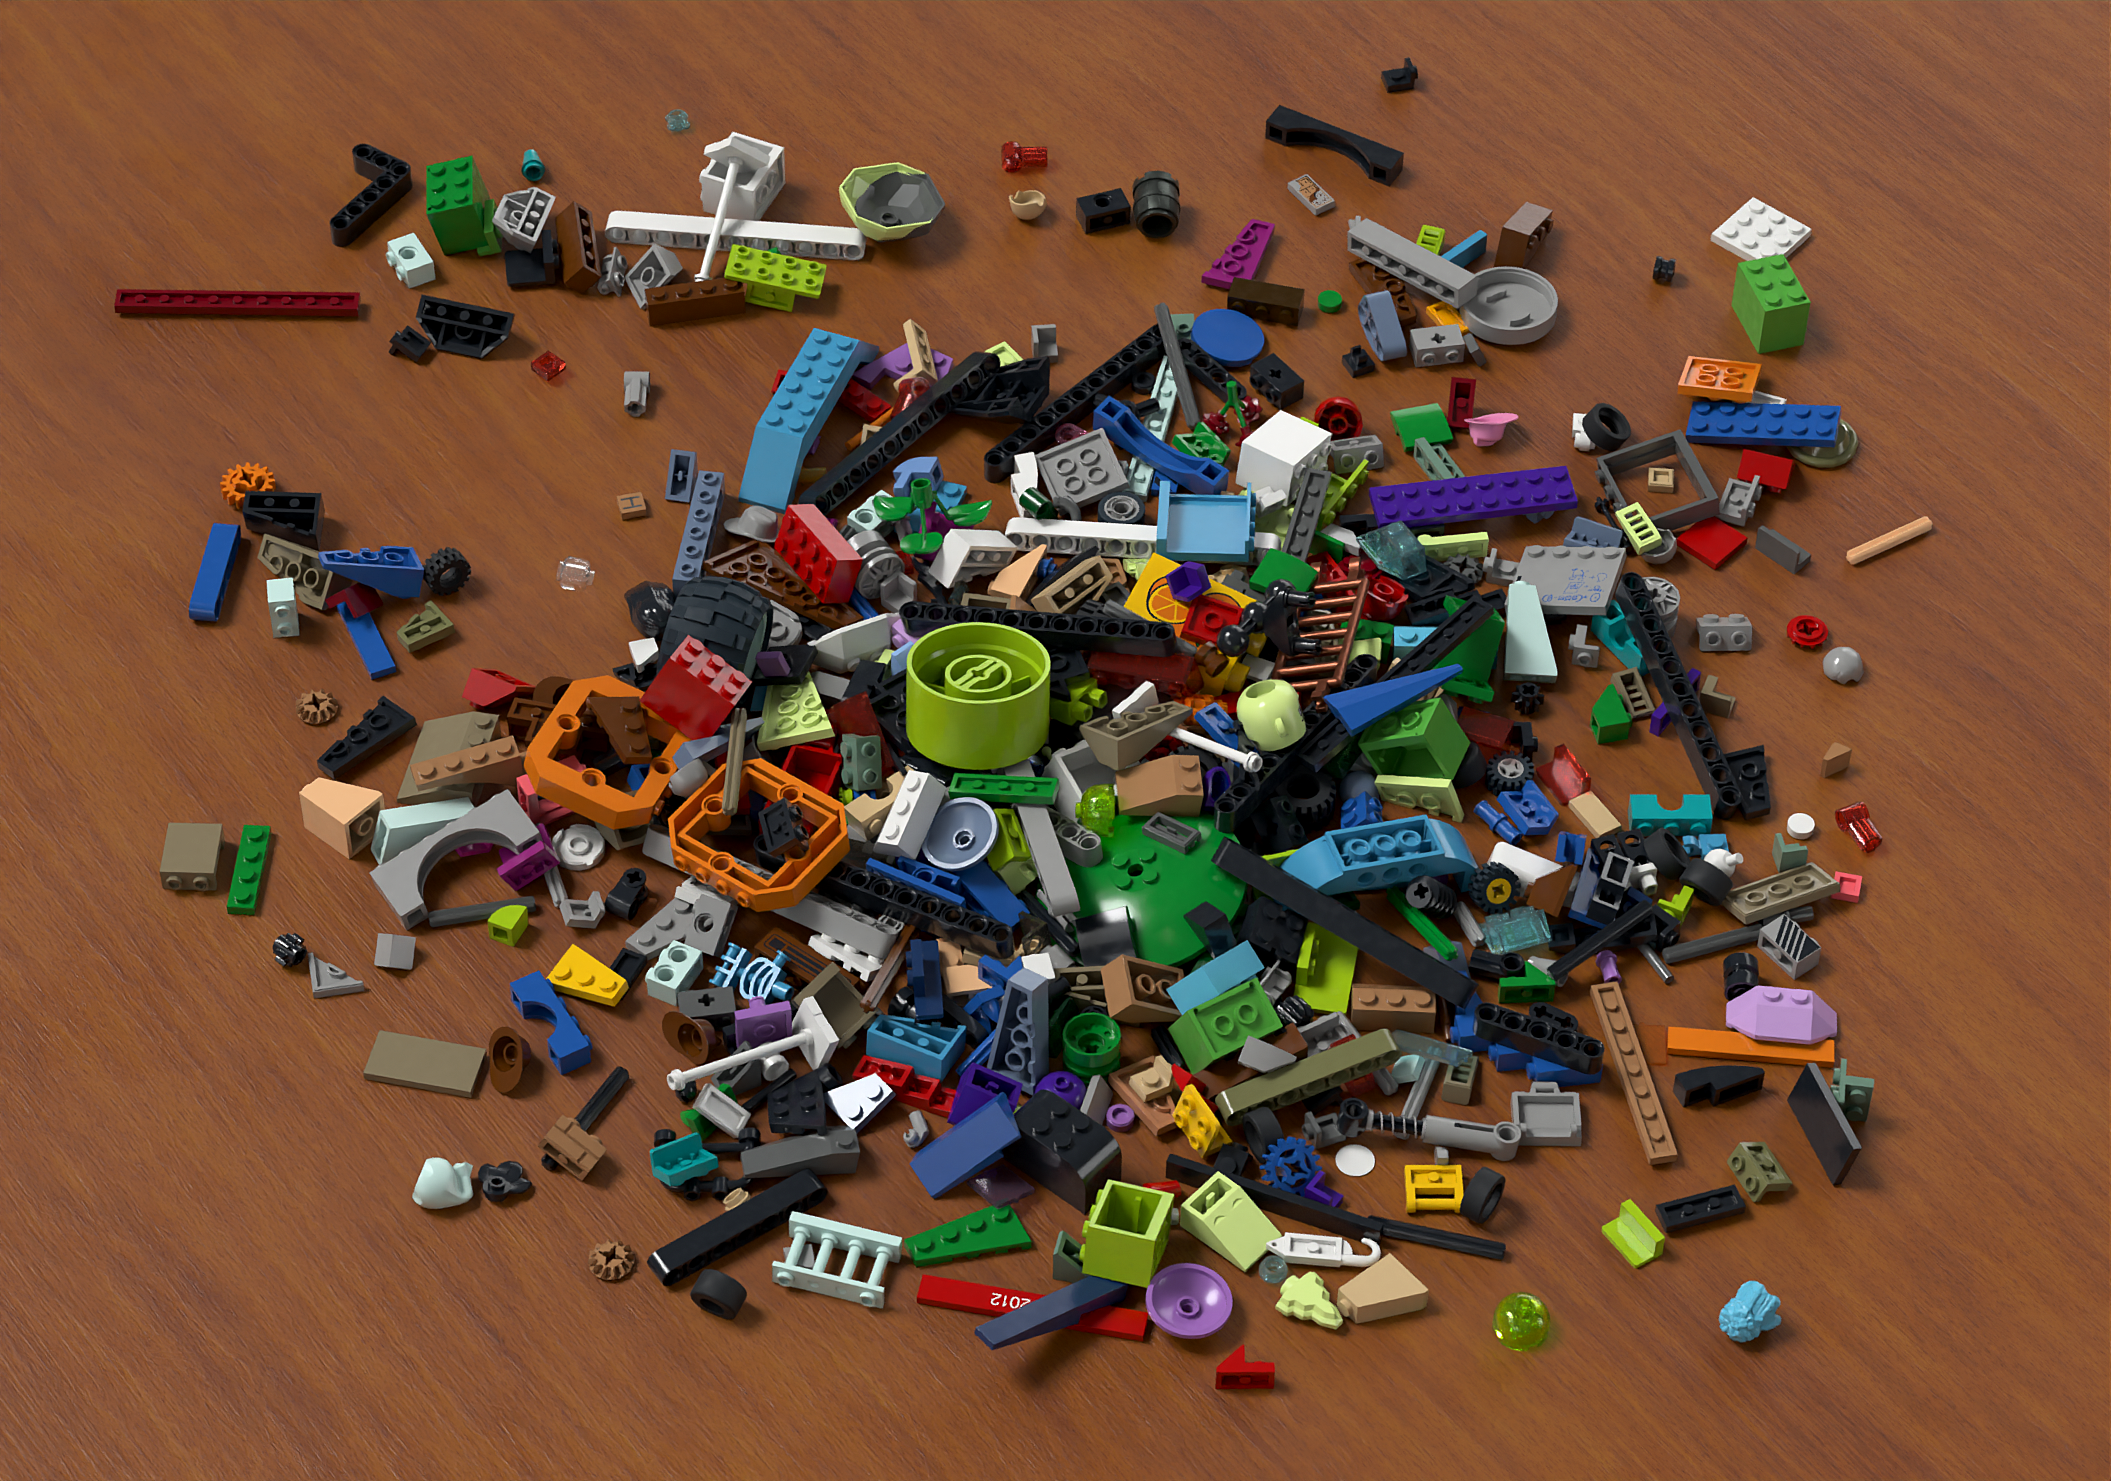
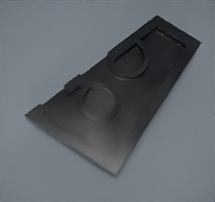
(1750, 775)

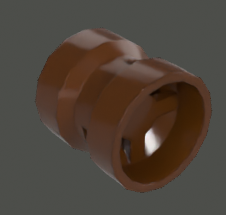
(1211, 659)

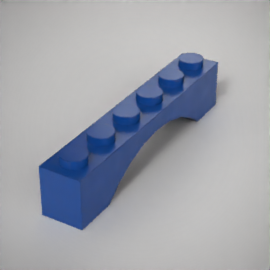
(1122, 427)

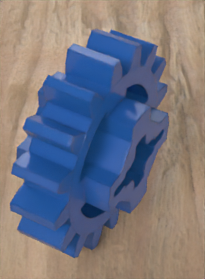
(1295, 1158)

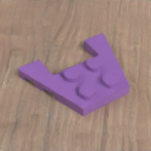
(896, 365)

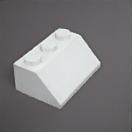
(910, 816)

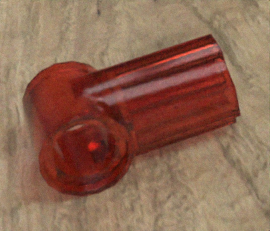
(1015, 157)
(907, 395)
(1857, 822)

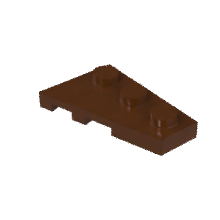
(625, 726)

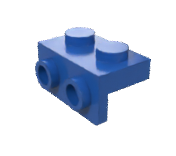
(1529, 809)
(1361, 811)

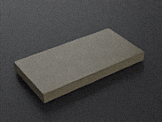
(1780, 893)
(425, 1063)

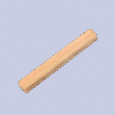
(1889, 540)

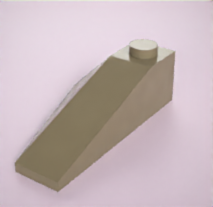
(303, 565)
(1129, 738)

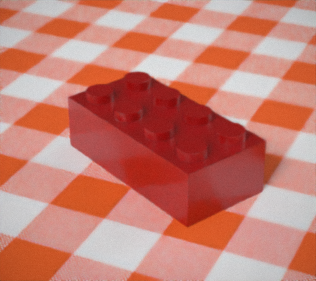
(818, 553)

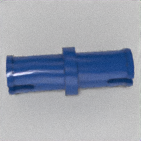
(1498, 823)

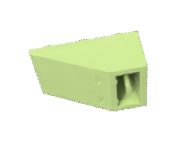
(1228, 1221)

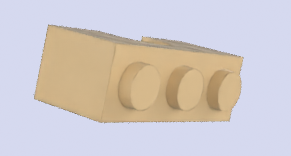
(869, 814)

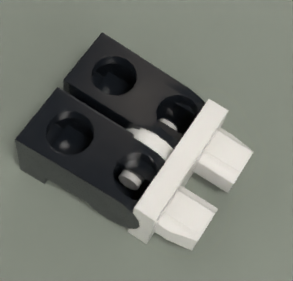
(1643, 870)

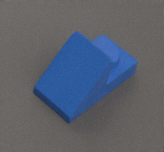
(995, 973)

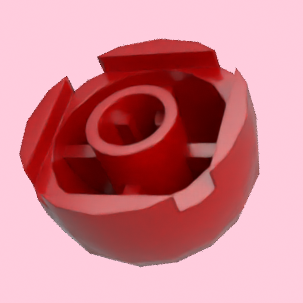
(1339, 417)
(1384, 599)

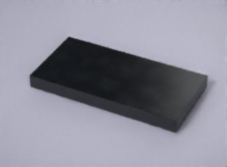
(1824, 1124)

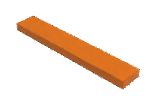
(1742, 1047)

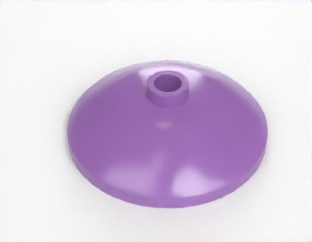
(1192, 1290)

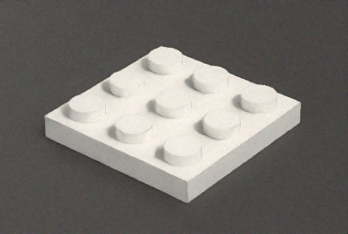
(1760, 232)

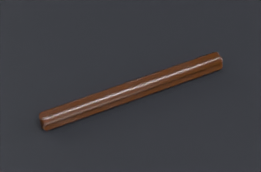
(889, 969)

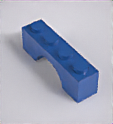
(537, 999)

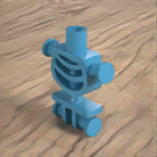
(758, 979)

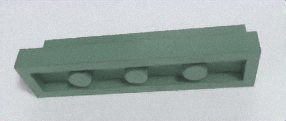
(1432, 464)

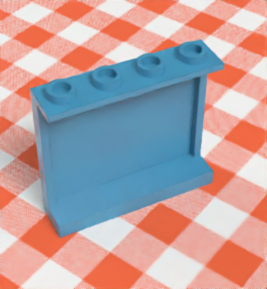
(1205, 526)

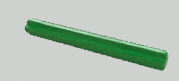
(1422, 924)

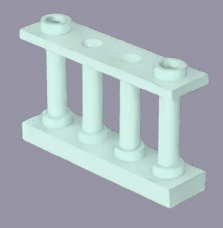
(841, 1236)

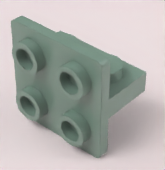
(1852, 1093)

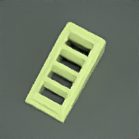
(1639, 545)

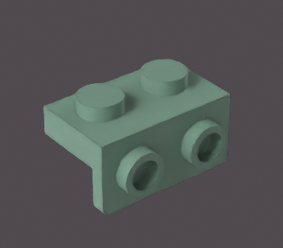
(861, 762)

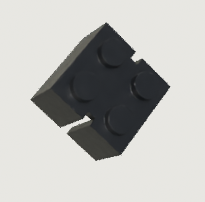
(1273, 929)

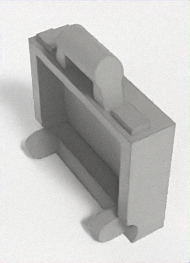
(1547, 1116)

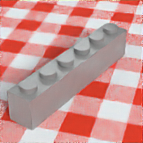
(1412, 263)

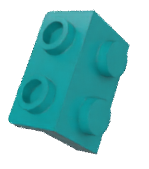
(681, 1160)

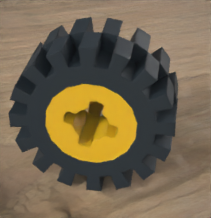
(1491, 878)

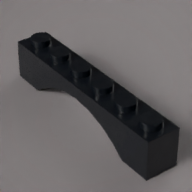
(1294, 128)

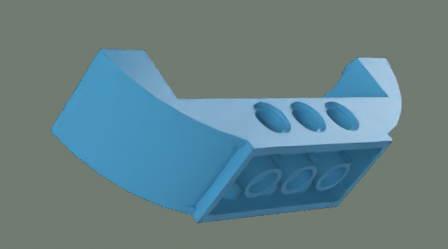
(1382, 856)

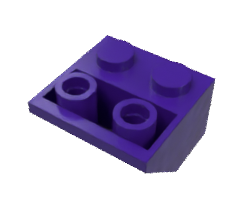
(977, 1088)

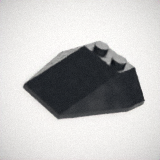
(1010, 394)

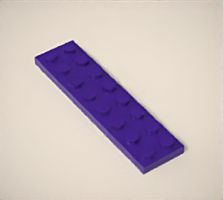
(1474, 497)

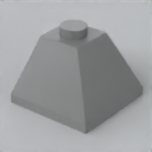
(653, 270)

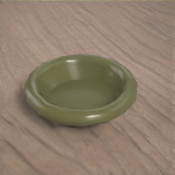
(1829, 456)

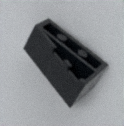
(286, 515)

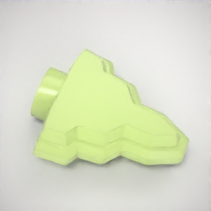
(1308, 1300)

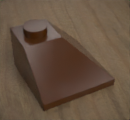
(1550, 889)

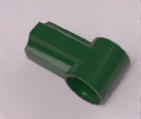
(1037, 505)

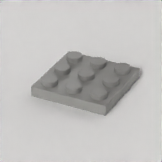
(1082, 469)

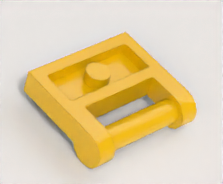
(1433, 1181)

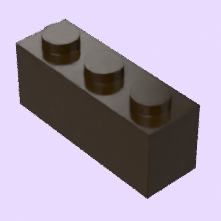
(1266, 301)

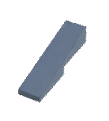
(713, 746)

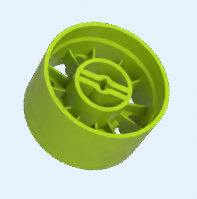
(977, 695)

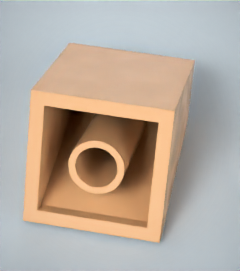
(341, 814)

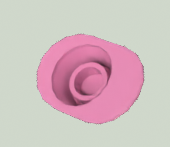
(1489, 428)

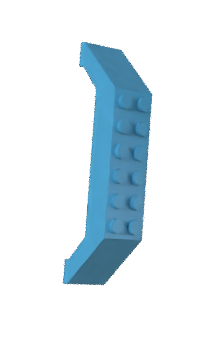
(798, 415)

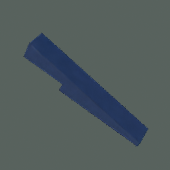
(1052, 1311)

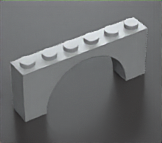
(404, 876)

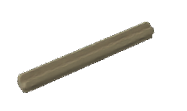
(734, 761)

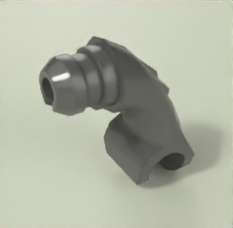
(1067, 504)

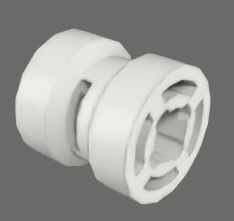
(773, 1065)

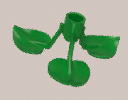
(922, 497)

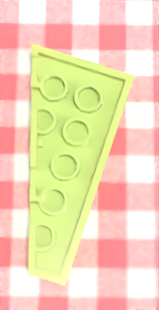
(793, 716)

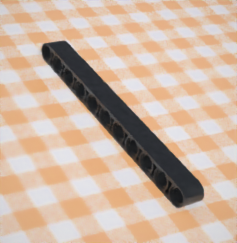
(1075, 403)
(901, 431)
(1050, 629)
(1678, 695)
(1240, 799)
(907, 905)
(1345, 922)

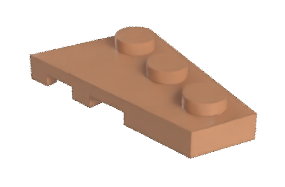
(1154, 1113)

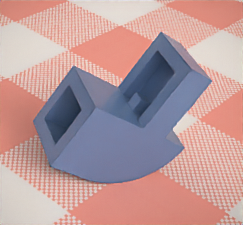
(915, 469)

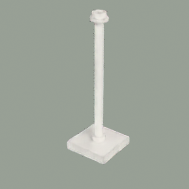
(739, 159)
(1146, 696)
(809, 1032)

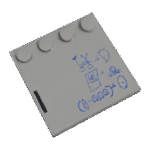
(1572, 577)

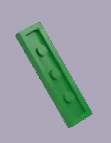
(1004, 788)
(249, 870)

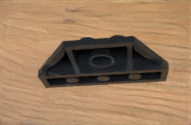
(463, 326)

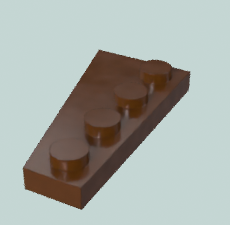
(1375, 280)

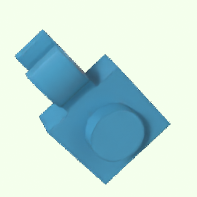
(1704, 844)

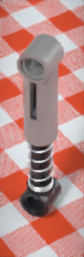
(1497, 1140)

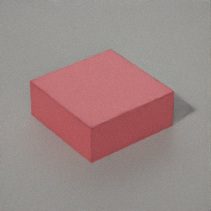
(1849, 887)

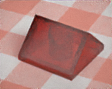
(1486, 729)

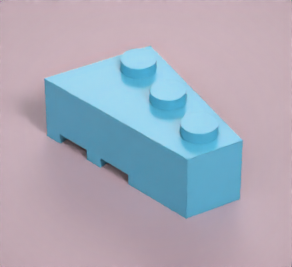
(1216, 977)

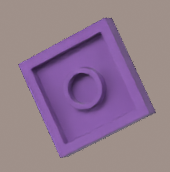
(763, 1022)

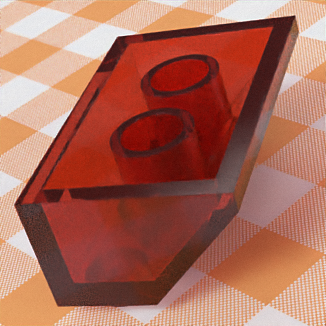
(857, 717)

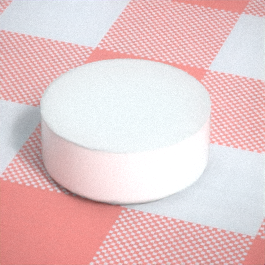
(1800, 826)

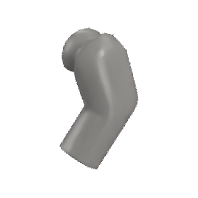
(919, 1131)

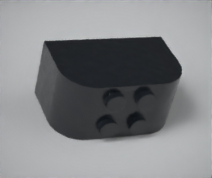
(1064, 1150)

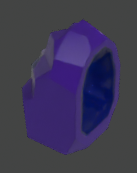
(1214, 785)

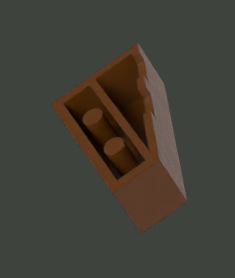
(1523, 236)

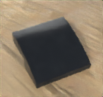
(1106, 936)

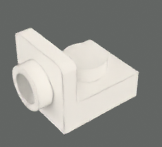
(1268, 501)

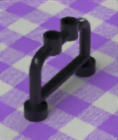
(720, 1186)

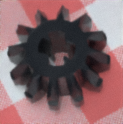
(1294, 1011)

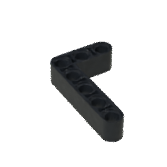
(390, 183)

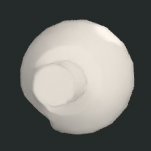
(1724, 860)

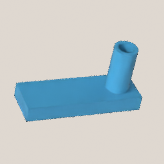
(1468, 249)

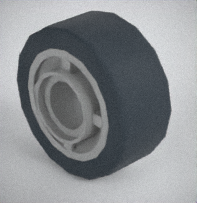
(1121, 509)

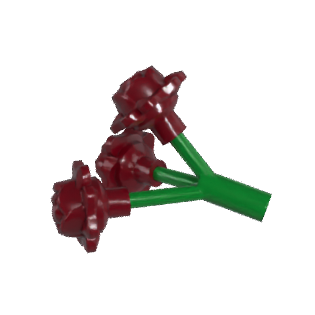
(1245, 410)

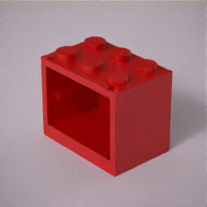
(695, 690)

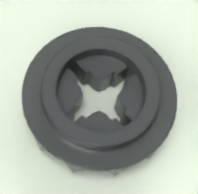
(1474, 568)

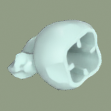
(443, 1184)

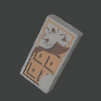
(1311, 194)

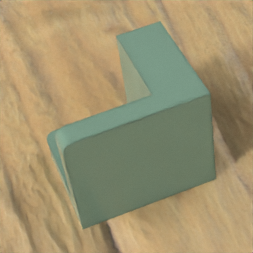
(1788, 856)

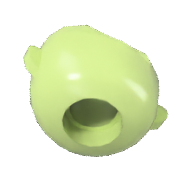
(1271, 714)

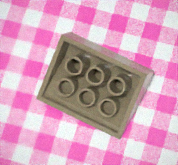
(444, 737)

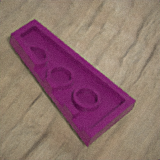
(1241, 257)

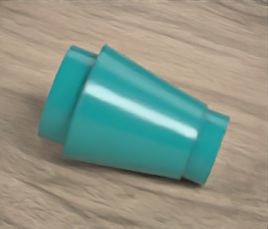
(532, 166)

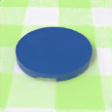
(1228, 337)

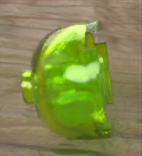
(1097, 809)
(1521, 1321)

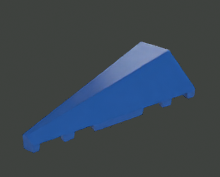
(1370, 703)

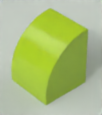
(508, 924)

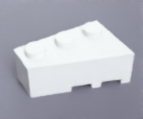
(970, 554)

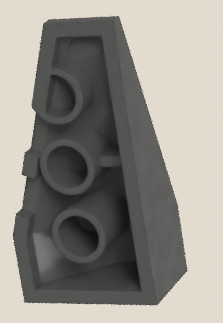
(823, 1154)

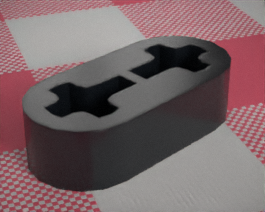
(1553, 1015)

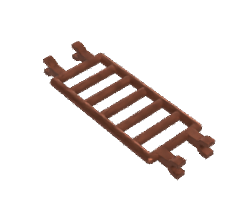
(1322, 686)

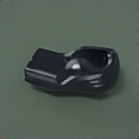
(650, 608)

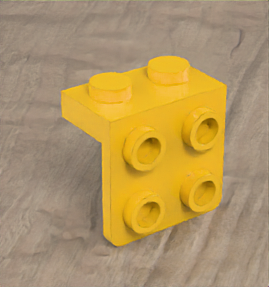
(1199, 1123)

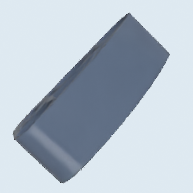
(1382, 325)

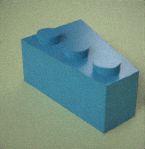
(925, 1047)

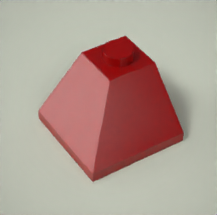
(493, 688)

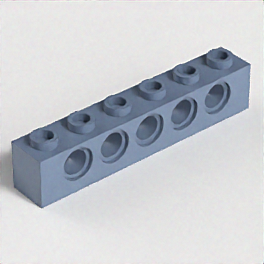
(699, 528)

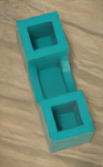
(1618, 638)
(1689, 820)

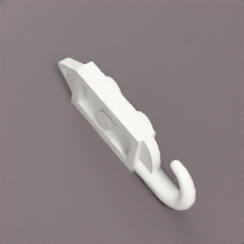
(1321, 1250)

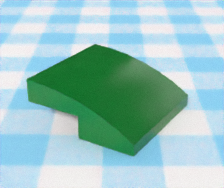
(1420, 422)
(1282, 566)

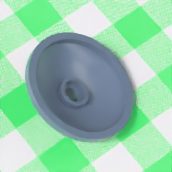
(953, 826)

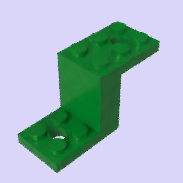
(1474, 656)

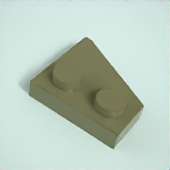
(425, 629)

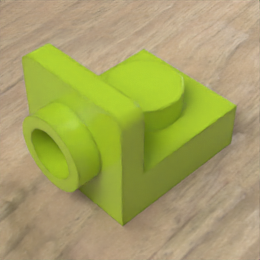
(1680, 904)

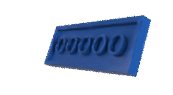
(1763, 424)

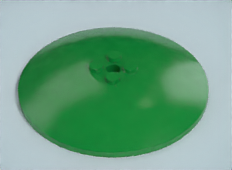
(1163, 892)

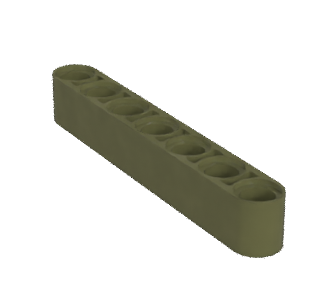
(1309, 1076)

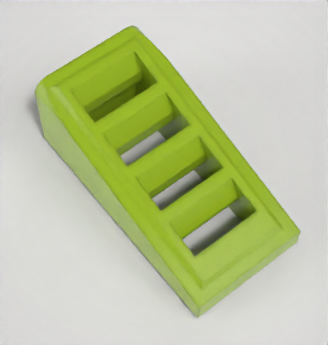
(1431, 239)

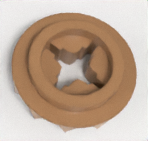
(307, 712)
(617, 1267)

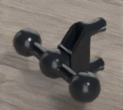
(1276, 619)

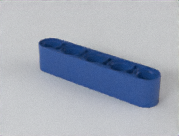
(215, 572)

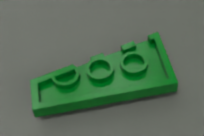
(968, 1236)

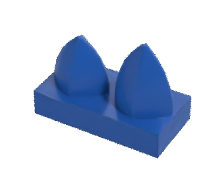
(985, 1007)

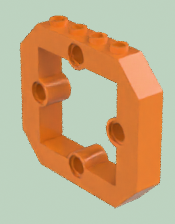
(587, 790)
(802, 869)

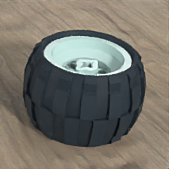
(725, 618)

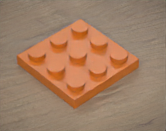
(1719, 379)

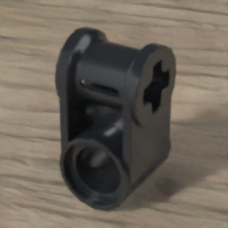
(628, 894)

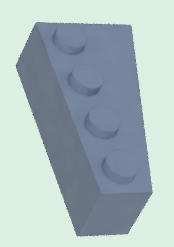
(1022, 1032)

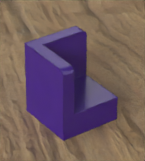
(1188, 581)
(1319, 1192)

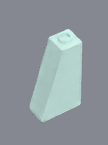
(1527, 640)
(406, 826)

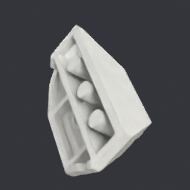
(846, 646)

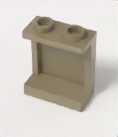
(191, 856)
(838, 1003)

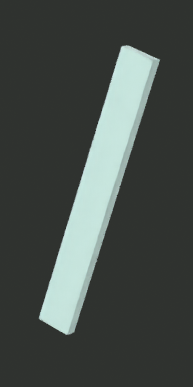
(1140, 473)

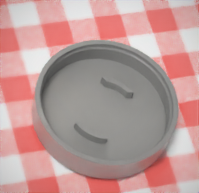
(1510, 306)

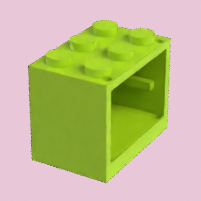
(1126, 1233)

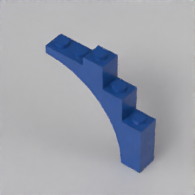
(1510, 1059)

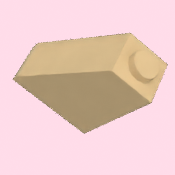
(1381, 1292)

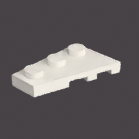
(852, 957)

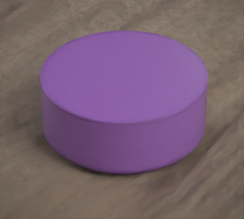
(1120, 1118)

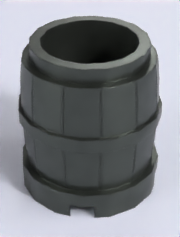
(1156, 204)

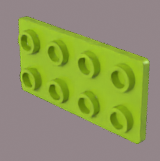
(774, 277)
(1325, 970)

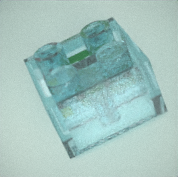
(1395, 550)
(1515, 931)

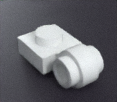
(1581, 439)

